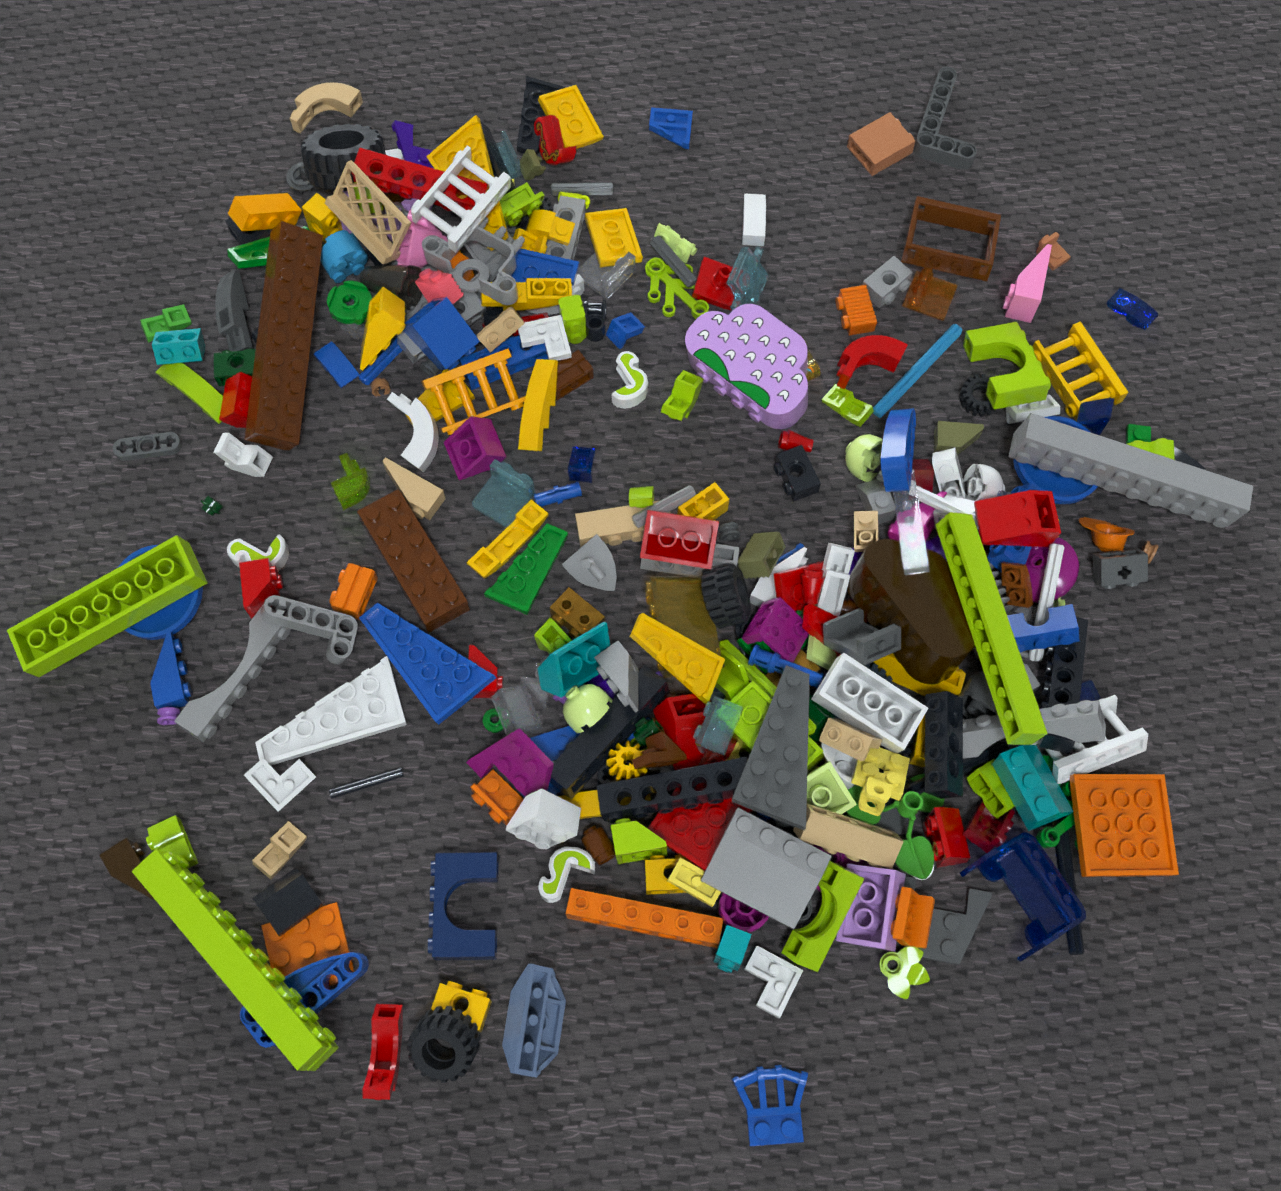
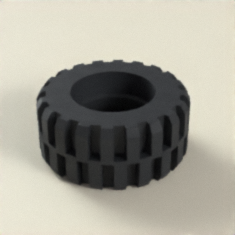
(330, 149)

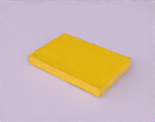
(574, 116)
(612, 236)

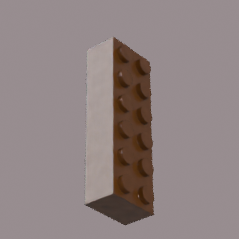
(413, 561)

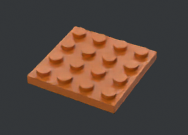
(1123, 825)

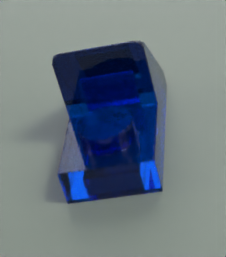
(1095, 414)
(581, 464)

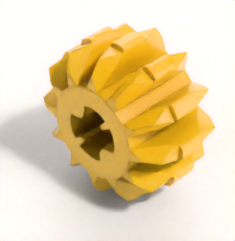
(617, 760)

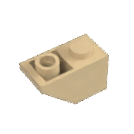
(865, 529)

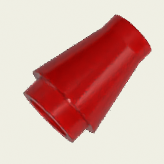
(791, 439)
(812, 585)

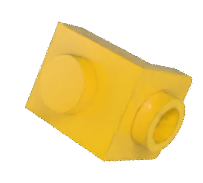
(532, 242)

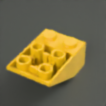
(383, 322)

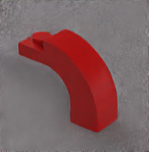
(869, 350)
(385, 1052)

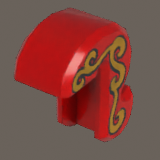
(551, 141)

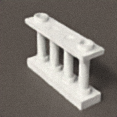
(470, 218)
(1103, 754)

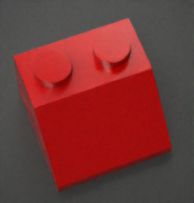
(258, 582)

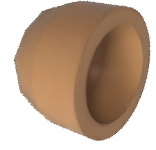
(382, 383)

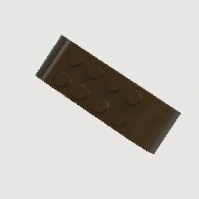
(922, 604)

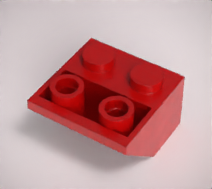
(236, 400)
(946, 836)

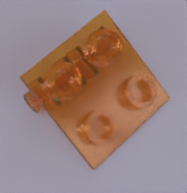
(929, 294)

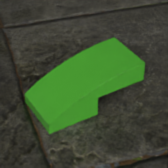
(171, 320)

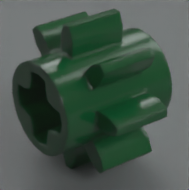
(645, 729)

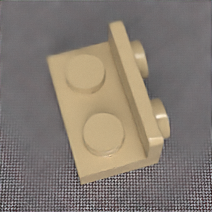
(500, 329)
(848, 739)

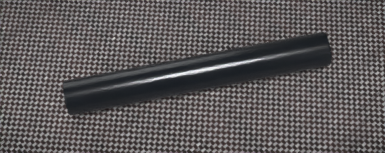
(366, 782)

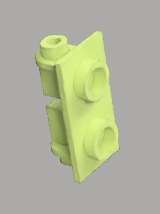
(681, 247)

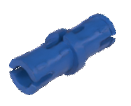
(558, 494)

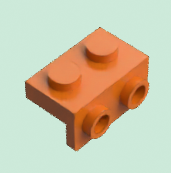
(912, 918)

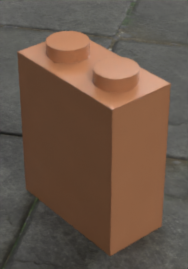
(881, 143)

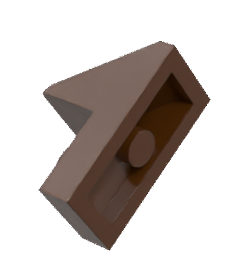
(660, 753)

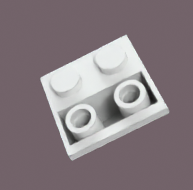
(545, 819)

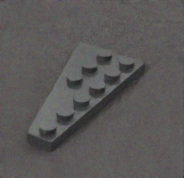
(777, 766)

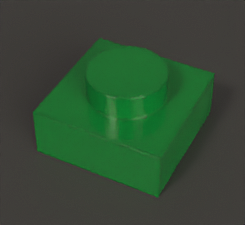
(1138, 432)

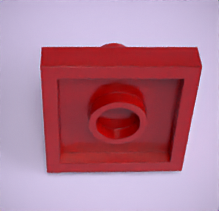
(713, 285)

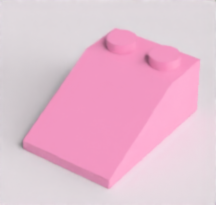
(1028, 289)

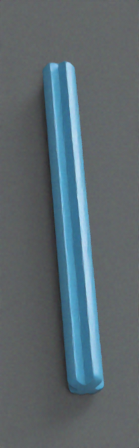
(917, 370)

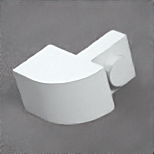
(241, 457)

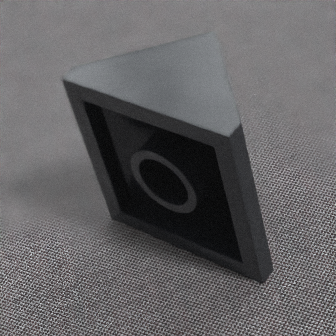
(287, 901)

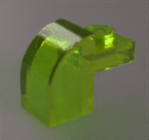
(352, 487)

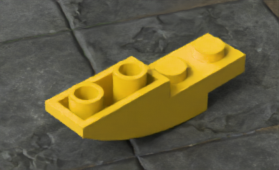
(535, 294)

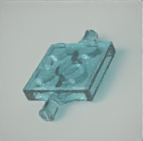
(747, 277)

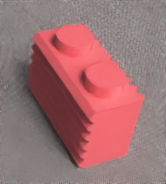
(438, 285)

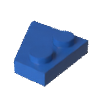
(672, 125)

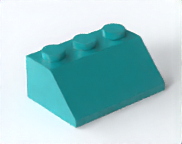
(573, 662)
(1031, 786)

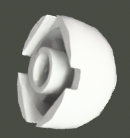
(982, 482)

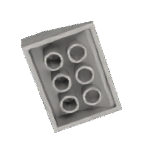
(765, 868)

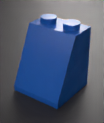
(441, 333)

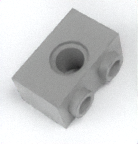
(890, 272)

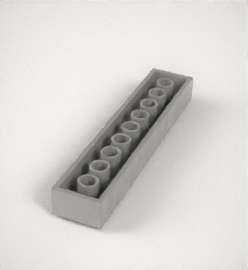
(1130, 471)

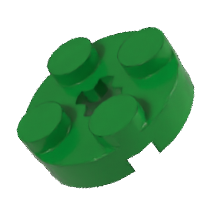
(349, 314)

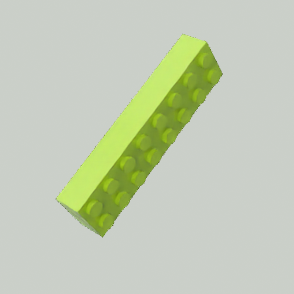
(106, 606)

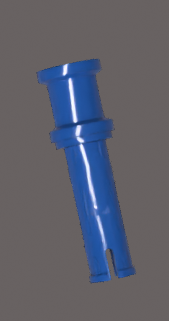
(775, 663)

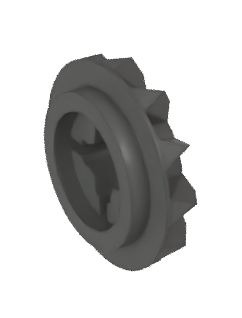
(294, 178)

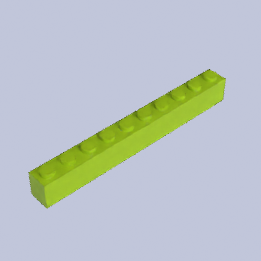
(991, 630)

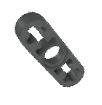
(141, 440)

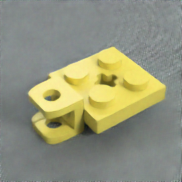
(880, 786)

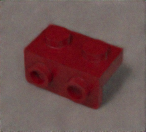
(988, 830)

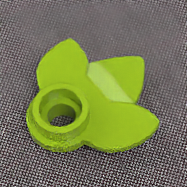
(907, 971)

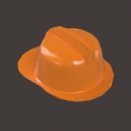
(1106, 535)

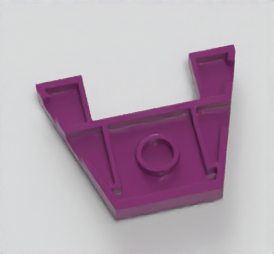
(518, 760)

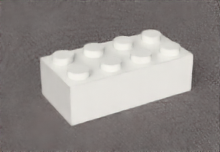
(869, 703)

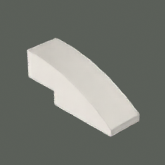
(754, 219)
(836, 570)

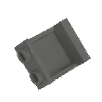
(859, 640)

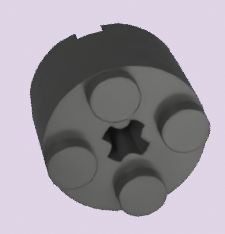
(977, 697)

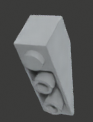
(622, 673)

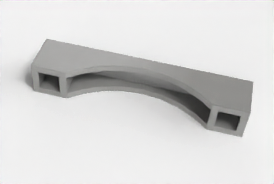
(204, 713)
(1076, 722)

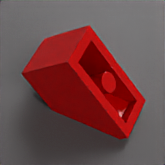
(482, 661)

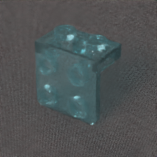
(504, 493)
(718, 726)

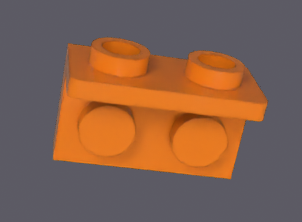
(497, 796)

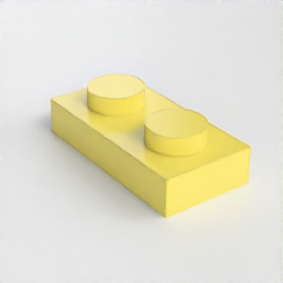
(688, 878)

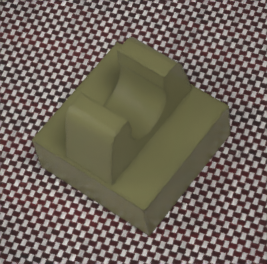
(531, 165)

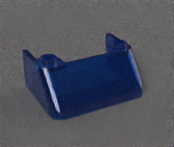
(1035, 886)

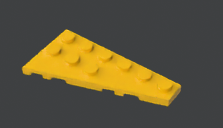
(442, 157)

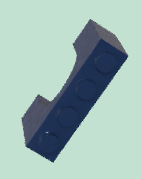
(451, 872)

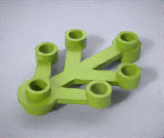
(672, 286)

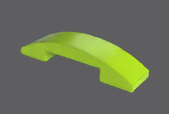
(193, 387)

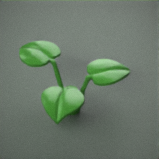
(916, 854)

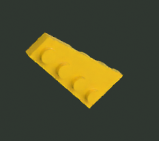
(683, 658)

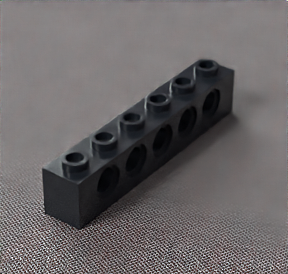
(1068, 692)
(637, 788)

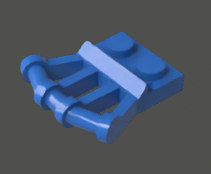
(778, 1123)

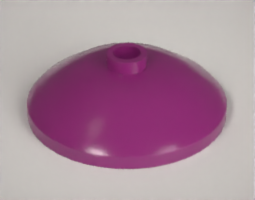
(1068, 571)

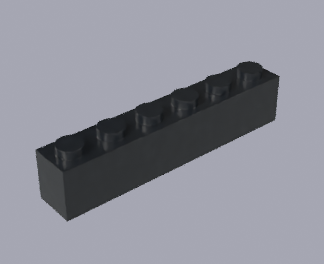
(591, 748)

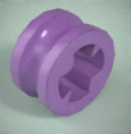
(167, 715)

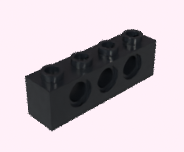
(944, 745)

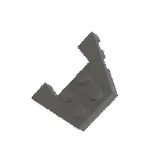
(953, 931)

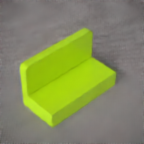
(732, 676)

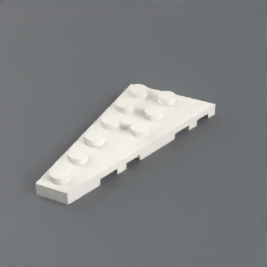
(345, 715)

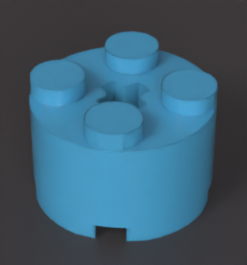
(342, 256)

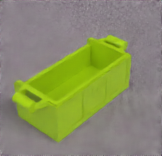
(755, 706)

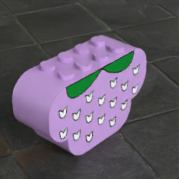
(752, 362)

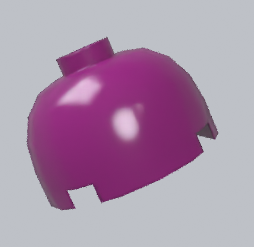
(740, 915)

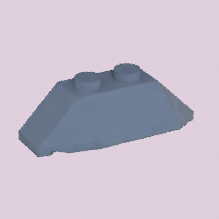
(533, 1021)

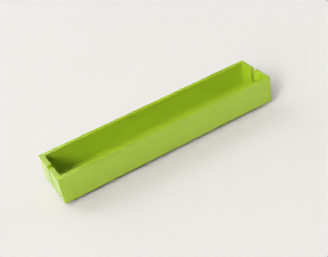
(236, 960)

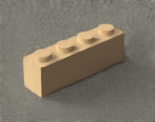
(610, 524)
(850, 836)

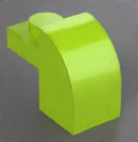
(683, 396)

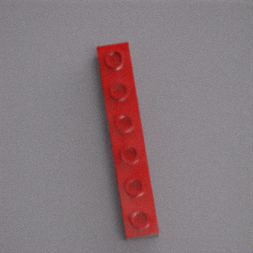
(412, 174)

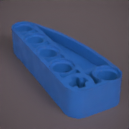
(898, 450)
(313, 979)

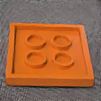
(309, 941)

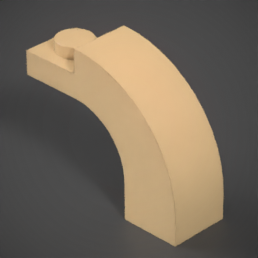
(323, 98)

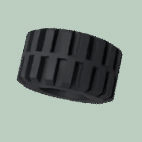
(726, 596)
(436, 1060)

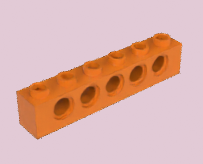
(644, 918)

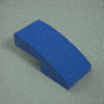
(336, 364)

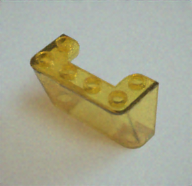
(681, 606)

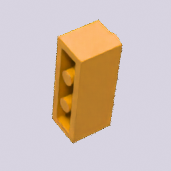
(263, 211)

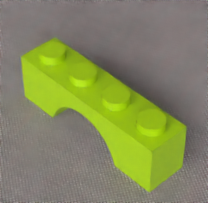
(811, 943)

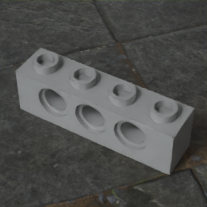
(573, 211)
(472, 312)
(722, 556)

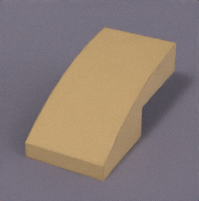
(280, 850)

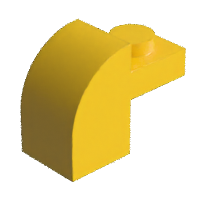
(546, 223)

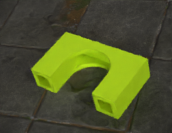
(1009, 343)

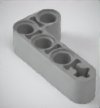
(308, 623)

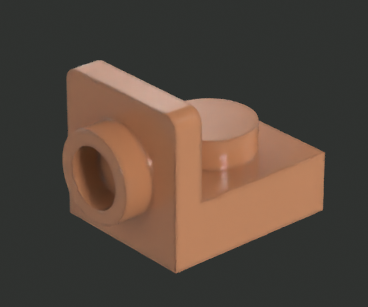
(1058, 255)

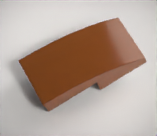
(1017, 584)

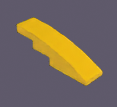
(537, 403)

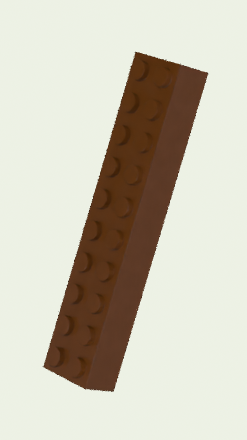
(284, 337)

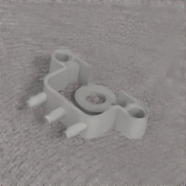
(439, 256)

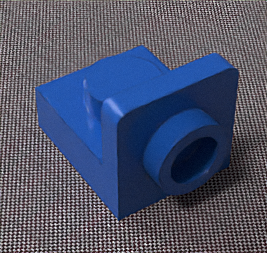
(624, 328)

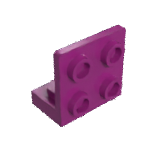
(778, 627)

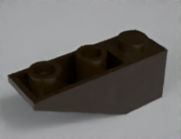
(122, 860)

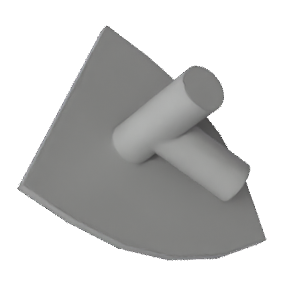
(593, 565)

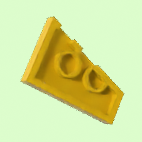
(452, 396)

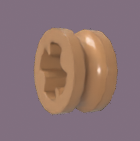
(1150, 550)

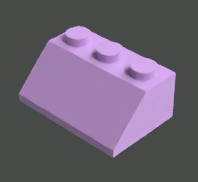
(873, 909)

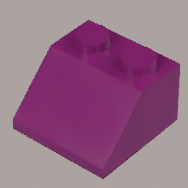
(474, 447)

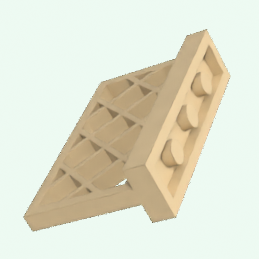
(361, 223)

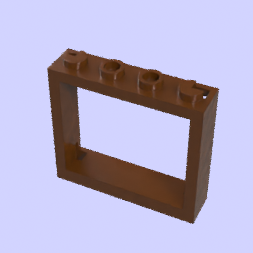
(955, 217)

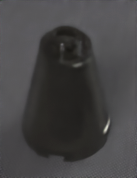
(396, 279)

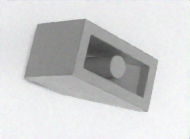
(877, 499)

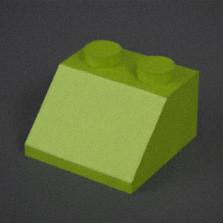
(635, 842)

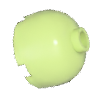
(863, 454)
(585, 706)

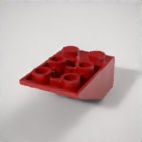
(1018, 519)
(679, 720)

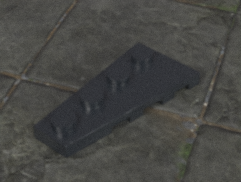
(531, 111)

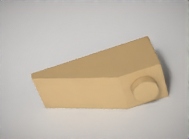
(419, 494)

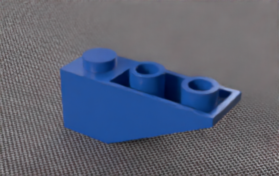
(166, 684)

